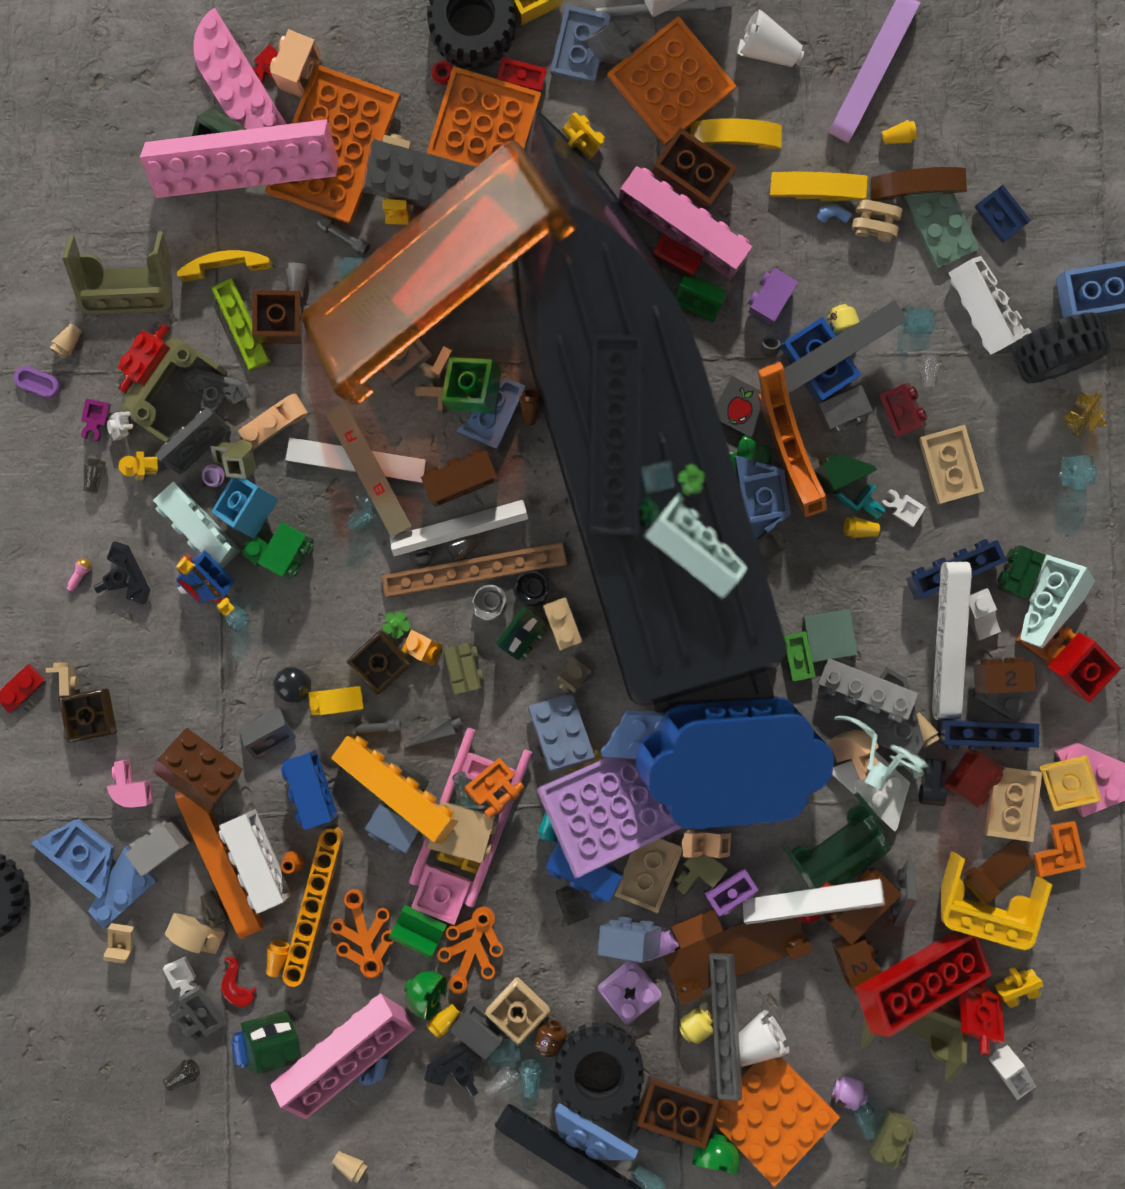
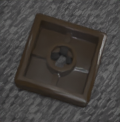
(364, 660)
(81, 728)

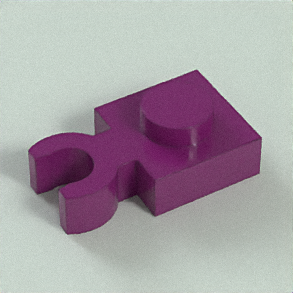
(95, 415)

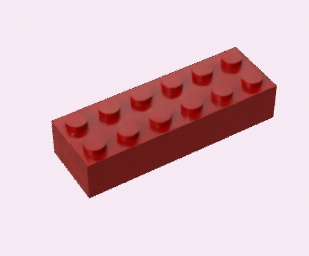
(922, 982)

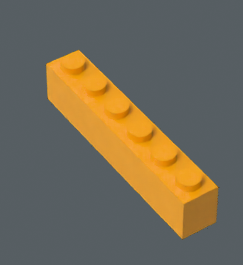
(394, 789)

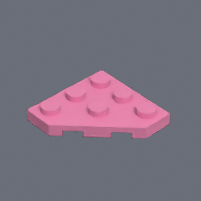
(1107, 772)

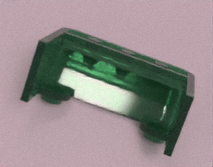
(844, 852)

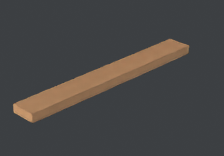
(474, 570)

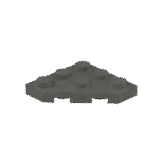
(889, 732)

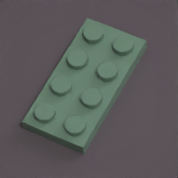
(941, 227)

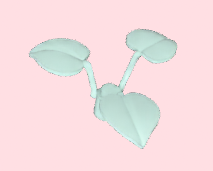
(879, 774)

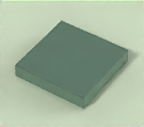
(830, 635)

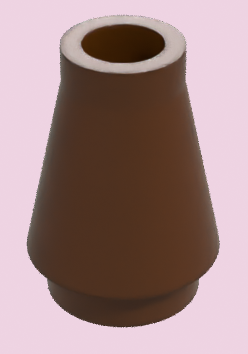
(530, 403)

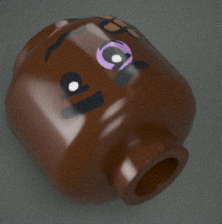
(550, 1038)

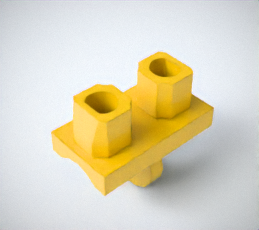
(582, 135)
(139, 465)
(1017, 985)

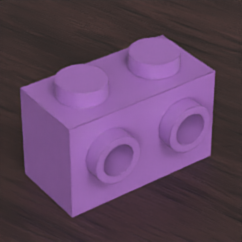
(772, 296)
(731, 891)

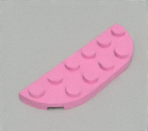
(232, 75)

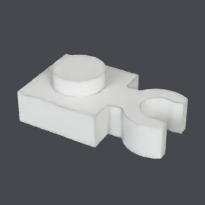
(119, 425)
(906, 509)
(180, 975)

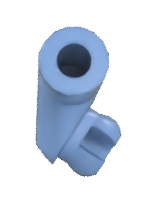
(833, 210)
(374, 1074)

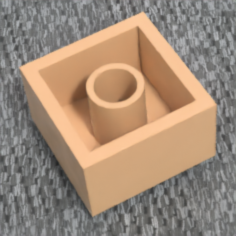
(294, 62)

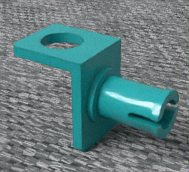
(862, 500)

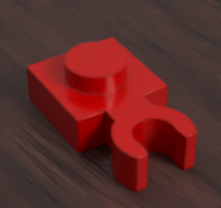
(263, 61)

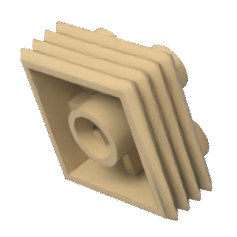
(517, 1026)

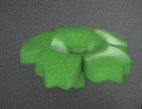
(692, 480)
(396, 624)

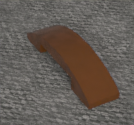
(919, 181)

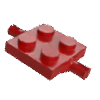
(143, 357)
(982, 1016)

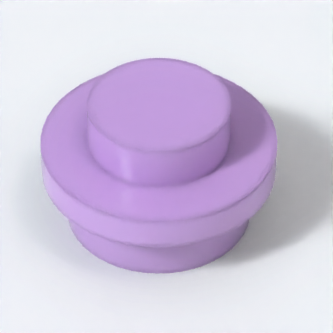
(213, 475)

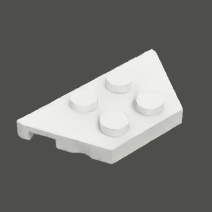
(885, 803)

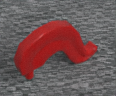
(231, 991)

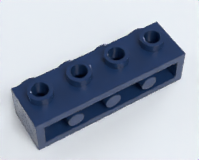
(981, 558)
(988, 733)

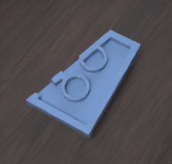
(492, 428)
(122, 890)

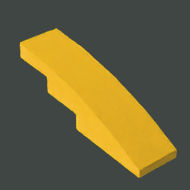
(819, 186)

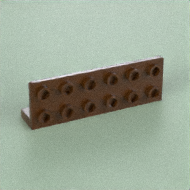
(752, 948)

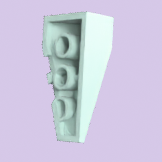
(1054, 599)

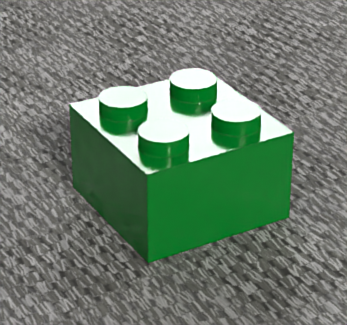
(471, 385)
(286, 551)

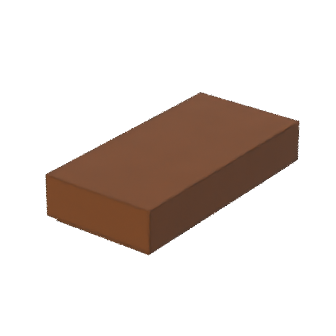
(697, 928)

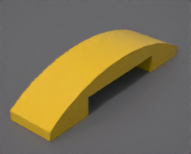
(738, 132)
(196, 269)

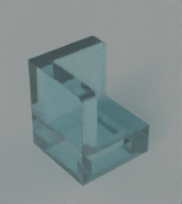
(657, 477)

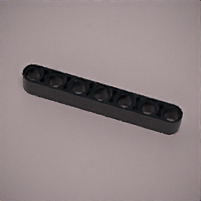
(555, 1151)

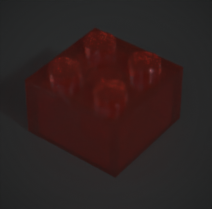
(974, 777)

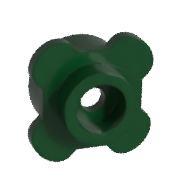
(648, 512)

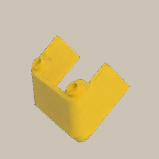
(1011, 927)

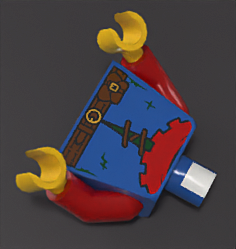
(205, 580)

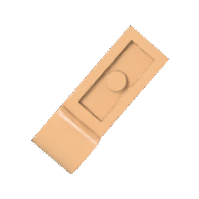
(273, 420)

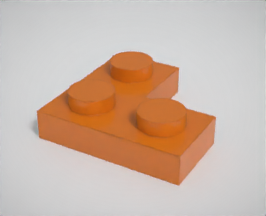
(1066, 854)

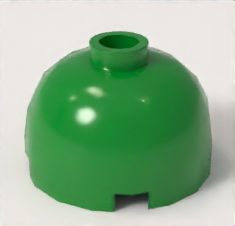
(424, 993)
(718, 1155)

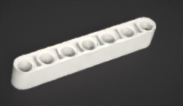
(951, 640)

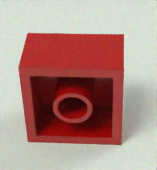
(1084, 667)

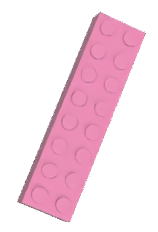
(240, 159)

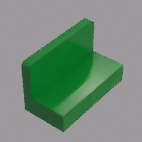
(700, 297)
(417, 931)

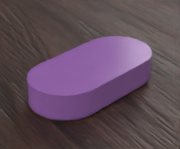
(37, 382)

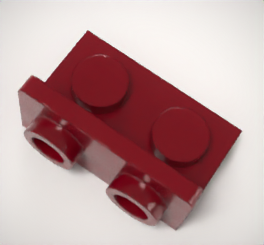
(903, 409)

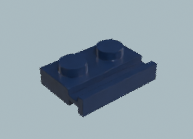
(1002, 213)

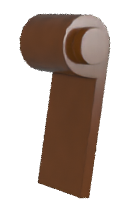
(997, 871)

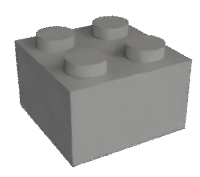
(159, 846)

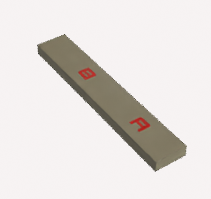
(369, 470)

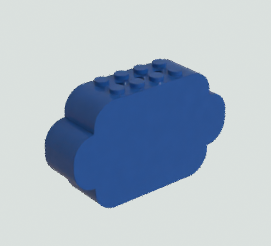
(734, 762)

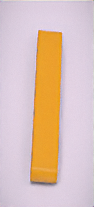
(307, 915)

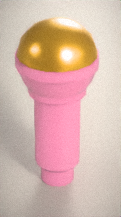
(82, 567)

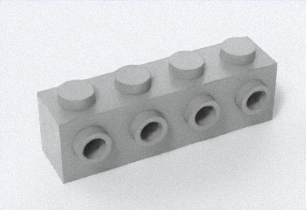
(867, 689)

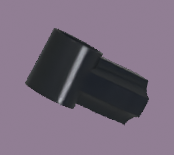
(932, 789)

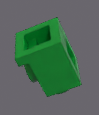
(254, 549)

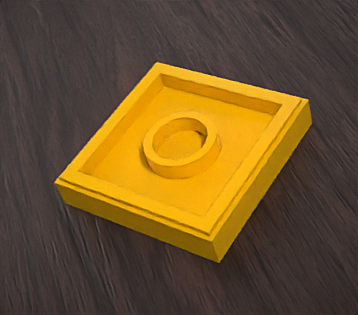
(1070, 783)

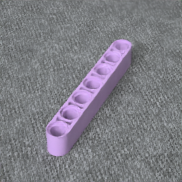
(873, 69)

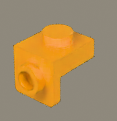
(422, 648)

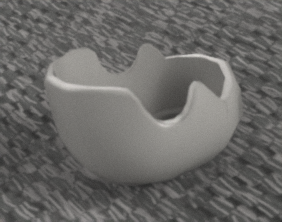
(489, 602)

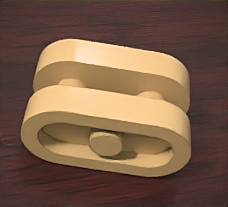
(883, 230)

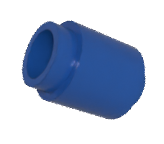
(239, 1050)

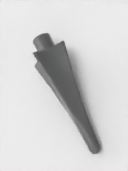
(444, 729)

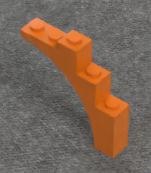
(787, 441)

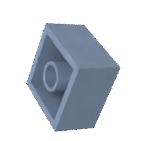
(392, 828)
(629, 940)

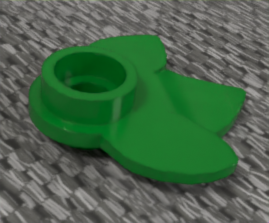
(748, 449)

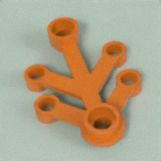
(363, 937)
(472, 946)

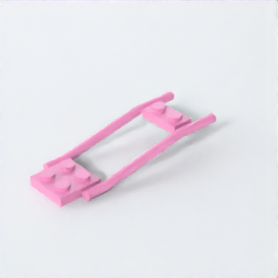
(440, 890)

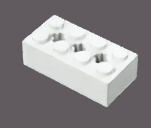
(255, 861)

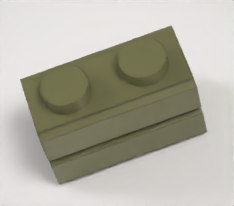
(463, 668)

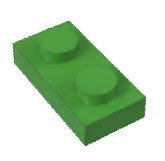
(799, 656)

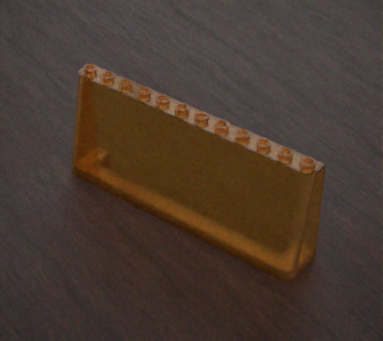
(432, 267)

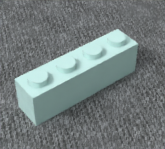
(195, 524)
(696, 547)

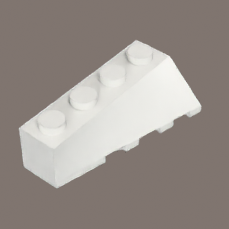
(987, 305)

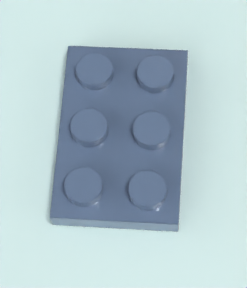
(572, 54)
(561, 733)

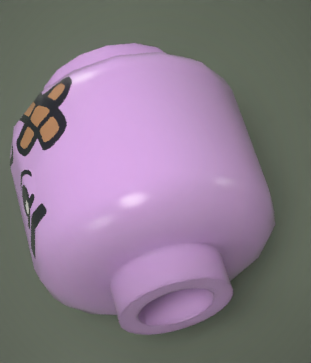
(849, 1093)

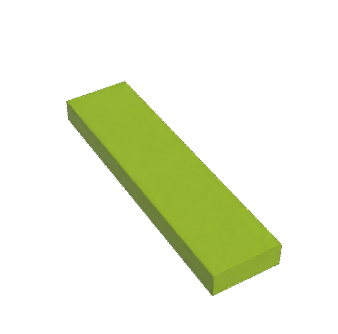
(240, 324)

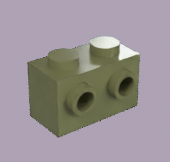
(892, 1138)

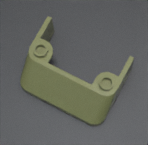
(120, 288)
(140, 397)
(944, 1035)

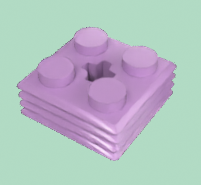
(628, 1006)

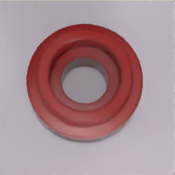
(437, 68)

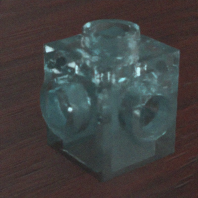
(1078, 471)

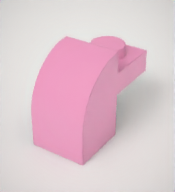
(127, 792)

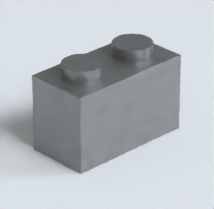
(843, 409)

